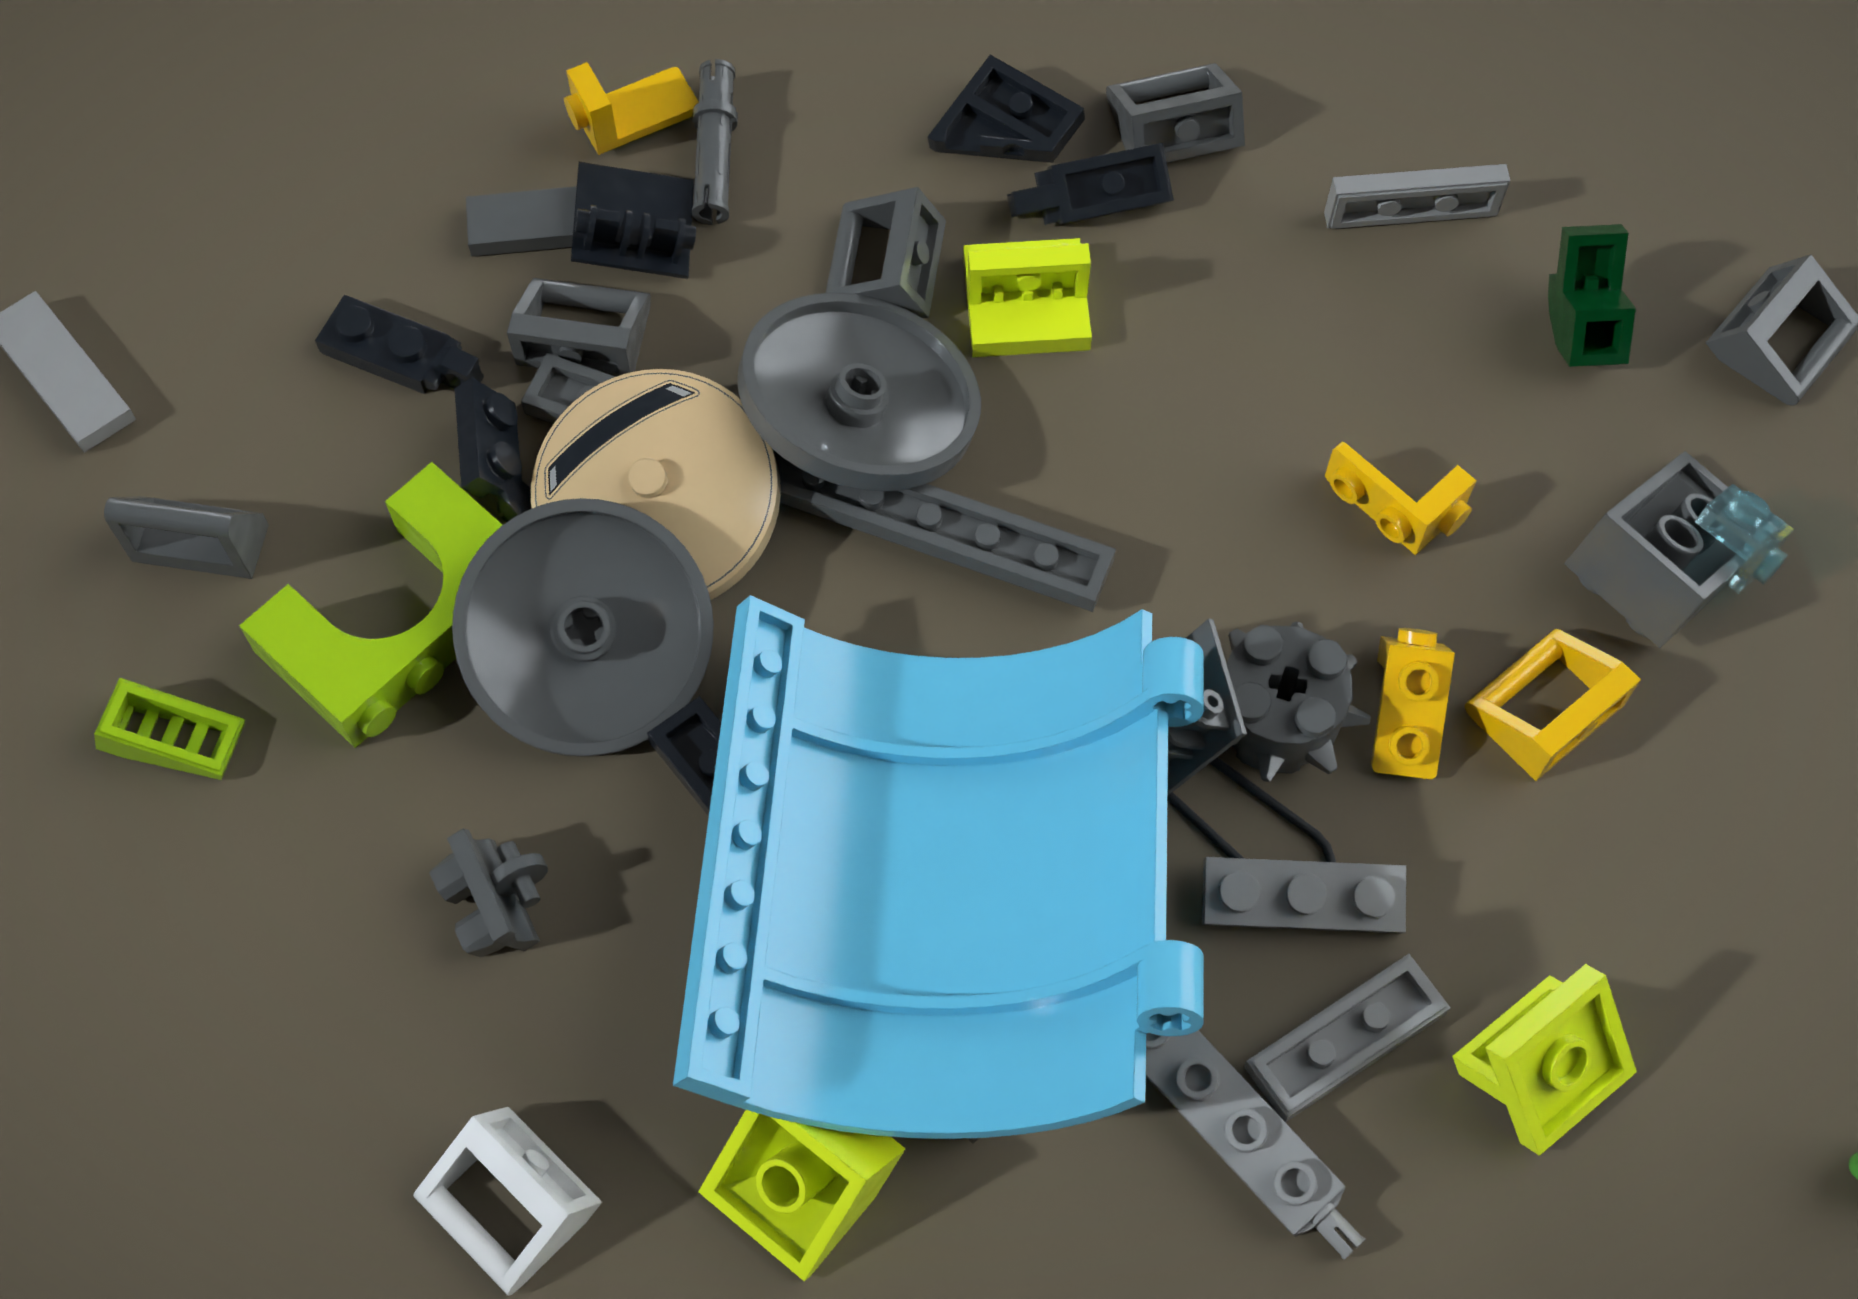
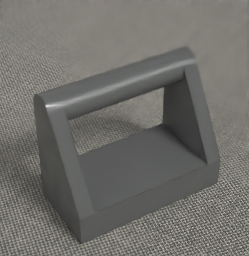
(1184, 123)
(910, 253)
(1744, 334)
(588, 344)
(187, 534)

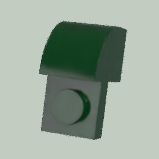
(1586, 299)

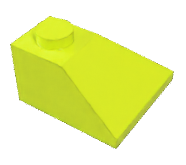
(798, 1185)

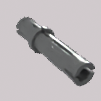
(714, 120)

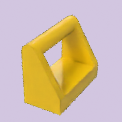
(1539, 750)

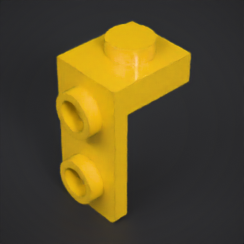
(628, 111)
(1395, 512)
(1412, 704)

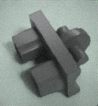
(501, 886)

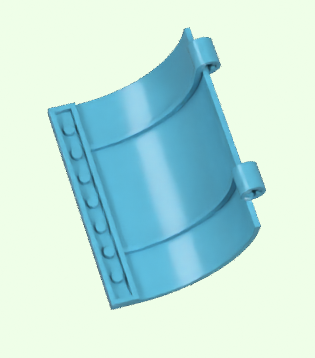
(939, 883)

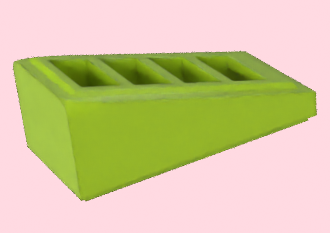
(130, 697)

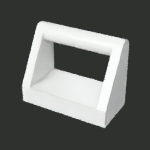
(529, 1174)

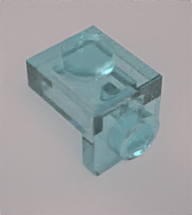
(1750, 530)

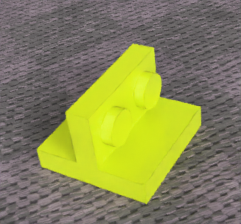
(1028, 297)
(1551, 1056)

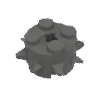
(1317, 688)

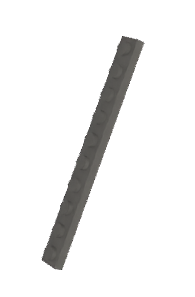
(915, 517)

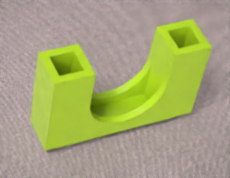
(361, 680)

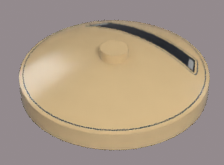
(674, 453)

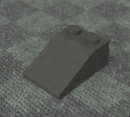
(1652, 554)

